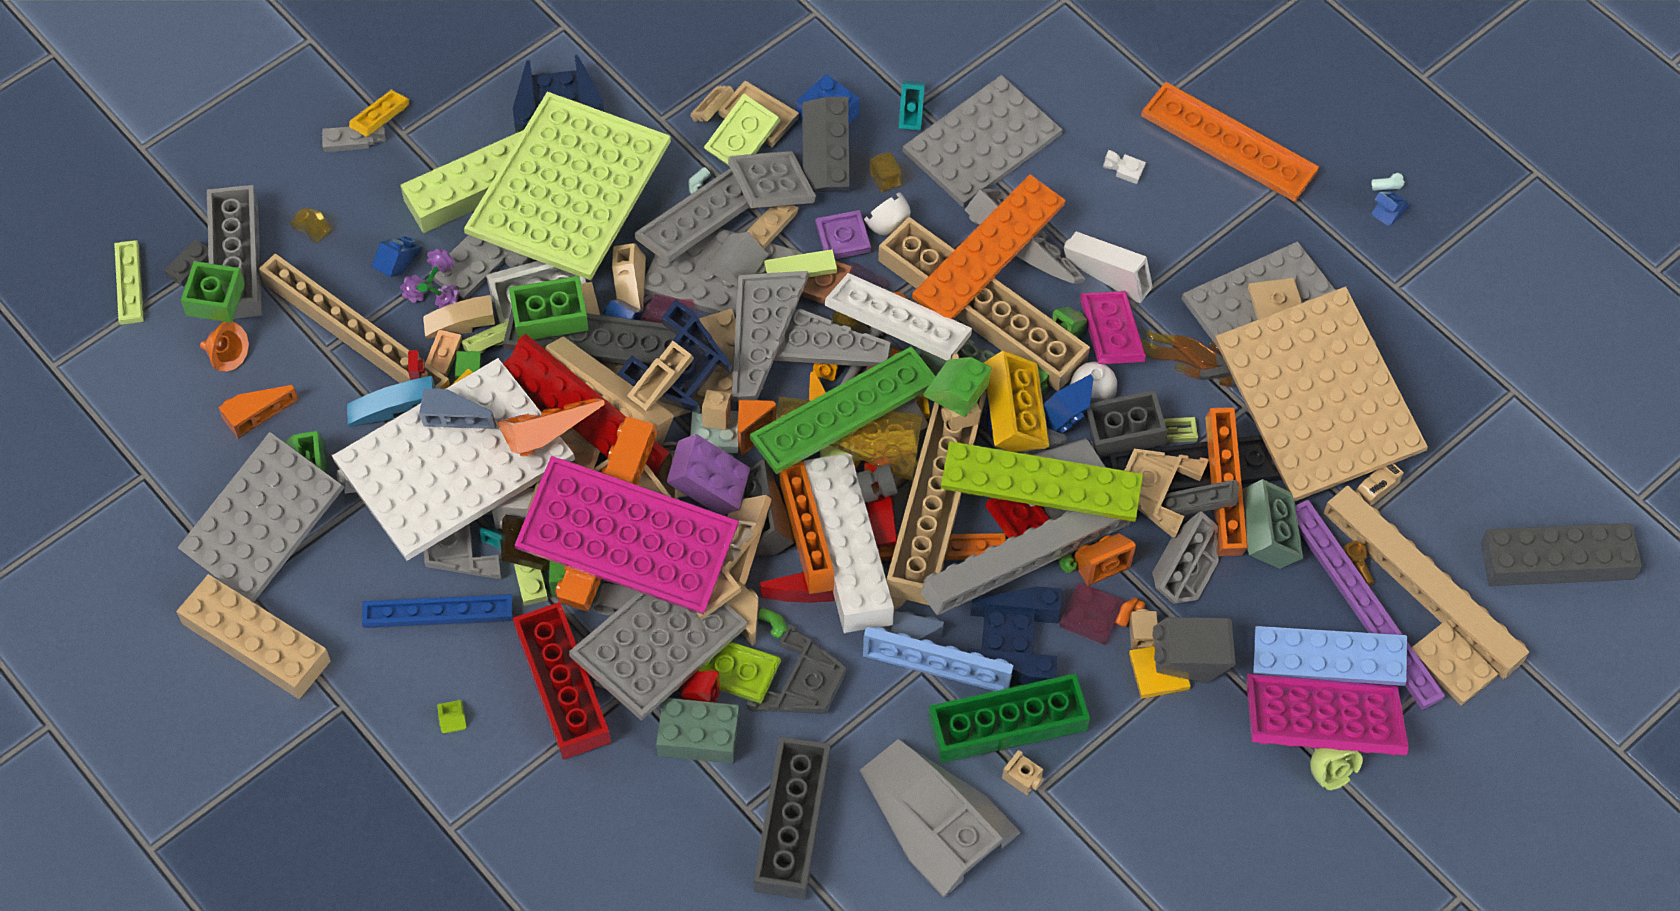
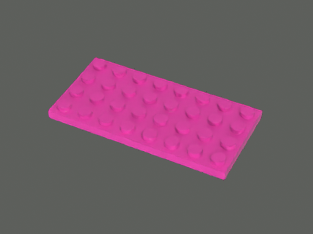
(627, 535)

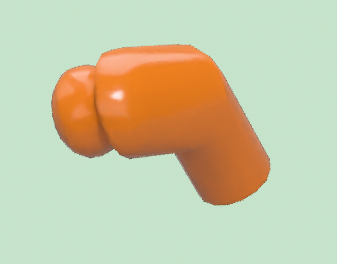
(1125, 611)

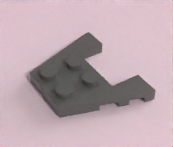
(811, 682)

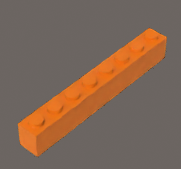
(627, 464)

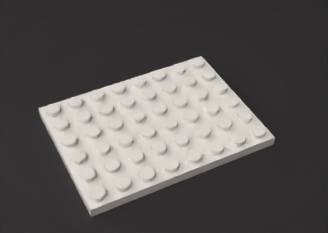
(441, 478)

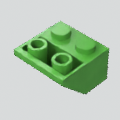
(310, 446)

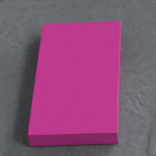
(1112, 327)

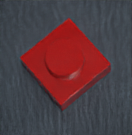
(415, 365)

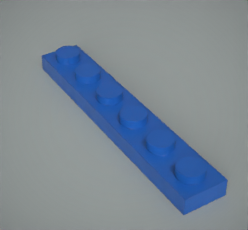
(437, 611)

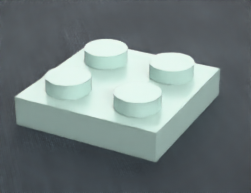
(724, 439)

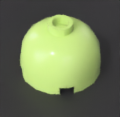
(1334, 766)

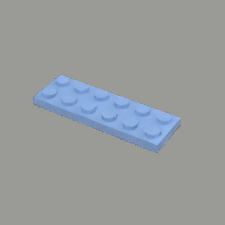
(1331, 655)
(936, 659)

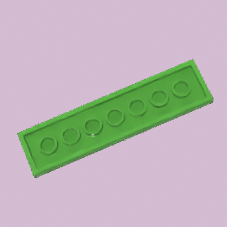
(843, 410)

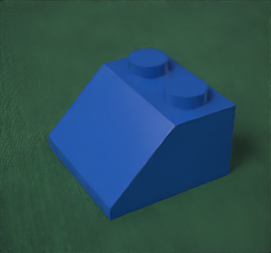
(1068, 405)

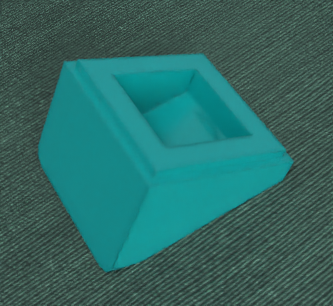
(491, 536)

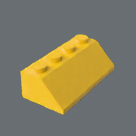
(1016, 403)

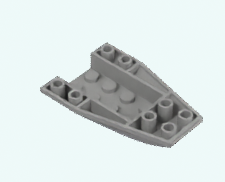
(935, 815)

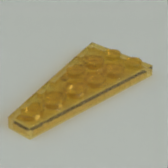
(883, 441)

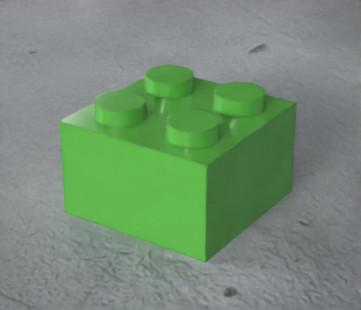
(212, 291)

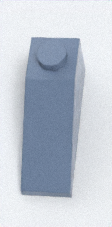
(448, 409)

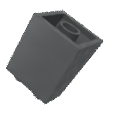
(1194, 647)

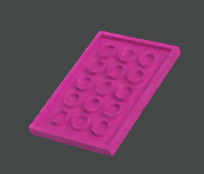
(1326, 714)

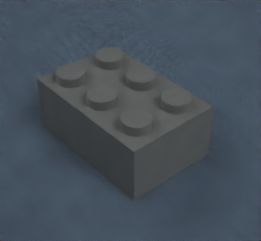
(1126, 423)

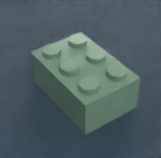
(1271, 524)
(698, 730)

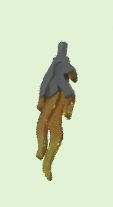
(1189, 351)

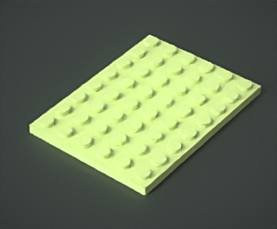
(568, 185)

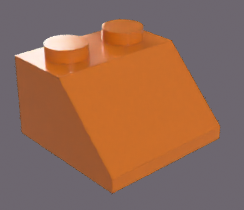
(1104, 558)

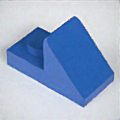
(1389, 207)

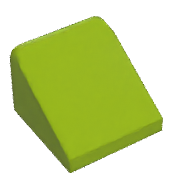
(451, 716)

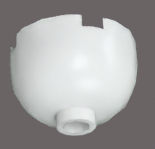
(889, 215)
(1104, 380)

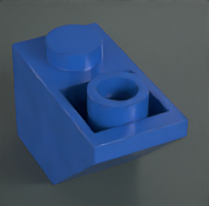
(395, 255)

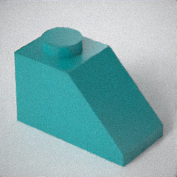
(911, 105)

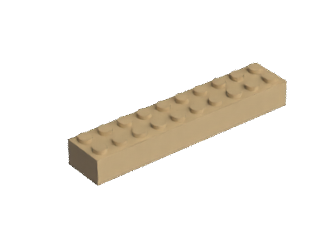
(995, 312)
(928, 512)

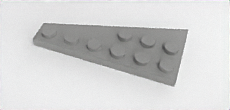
(762, 318)
(821, 341)

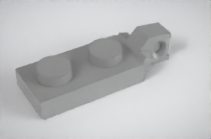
(348, 139)

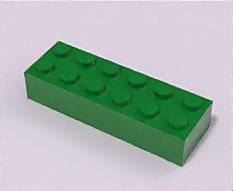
(1008, 718)

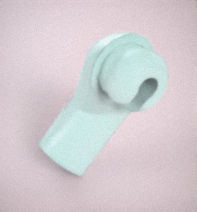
(697, 180)
(1395, 182)

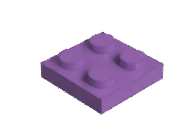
(843, 234)

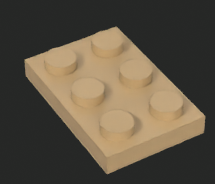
(786, 114)
(1454, 663)

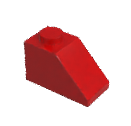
(702, 687)

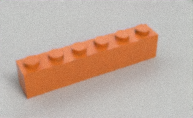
(1226, 467)
(807, 529)

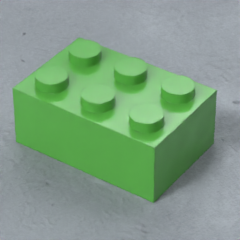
(549, 308)

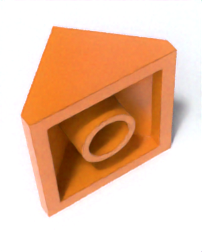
(752, 417)

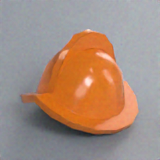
(226, 346)

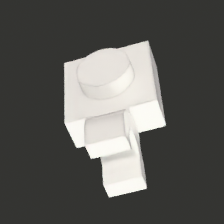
(1127, 168)

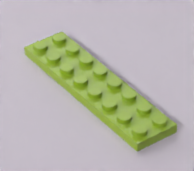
(1042, 481)

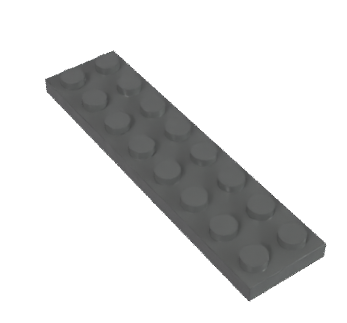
(610, 339)

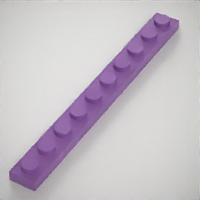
(1362, 599)

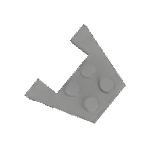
(456, 555)

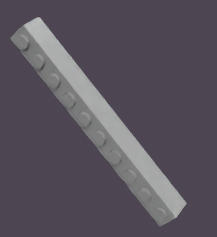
(1015, 558)

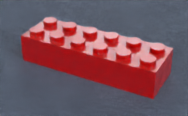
(561, 681)

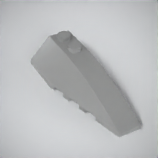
(1037, 251)

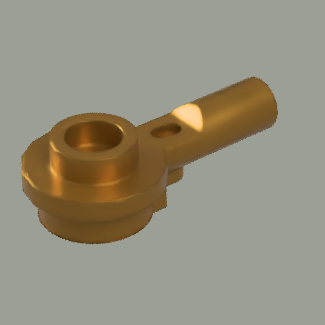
(1357, 554)

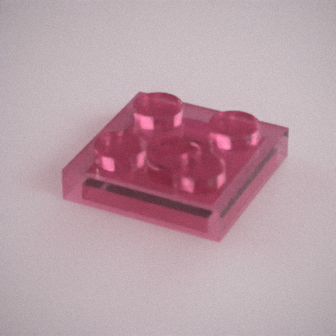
(1091, 613)

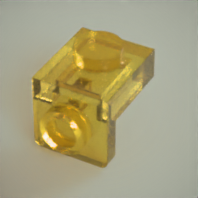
(312, 223)

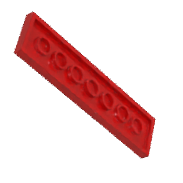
(558, 386)

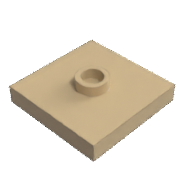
(1273, 296)

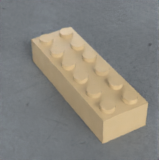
(609, 385)
(253, 636)

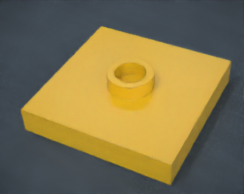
(1148, 680)

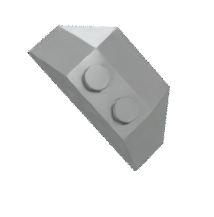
(1188, 560)

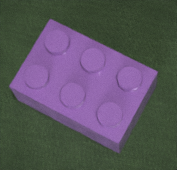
(708, 475)

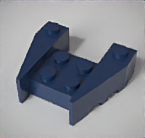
(571, 85)
(695, 340)
(1010, 626)

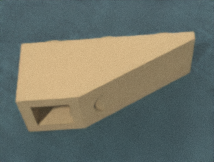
(629, 274)

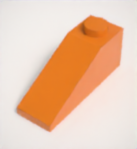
(253, 408)

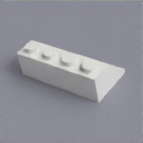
(520, 275)

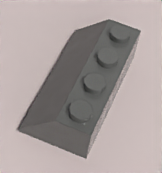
(826, 144)

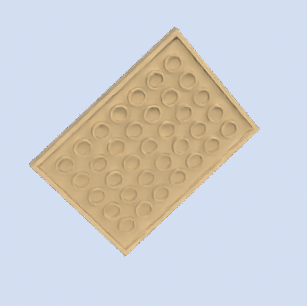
(1320, 394)

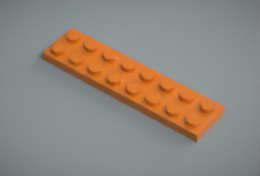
(1230, 141)
(989, 248)

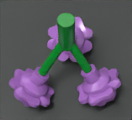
(415, 288)

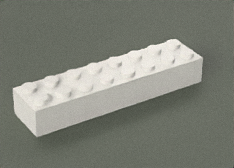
(858, 571)

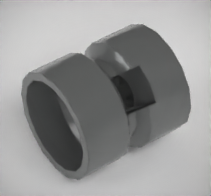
(885, 487)

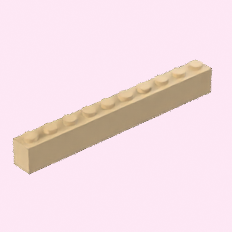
(342, 321)
(1426, 581)

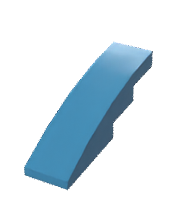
(387, 401)

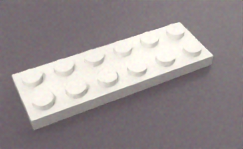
(898, 317)

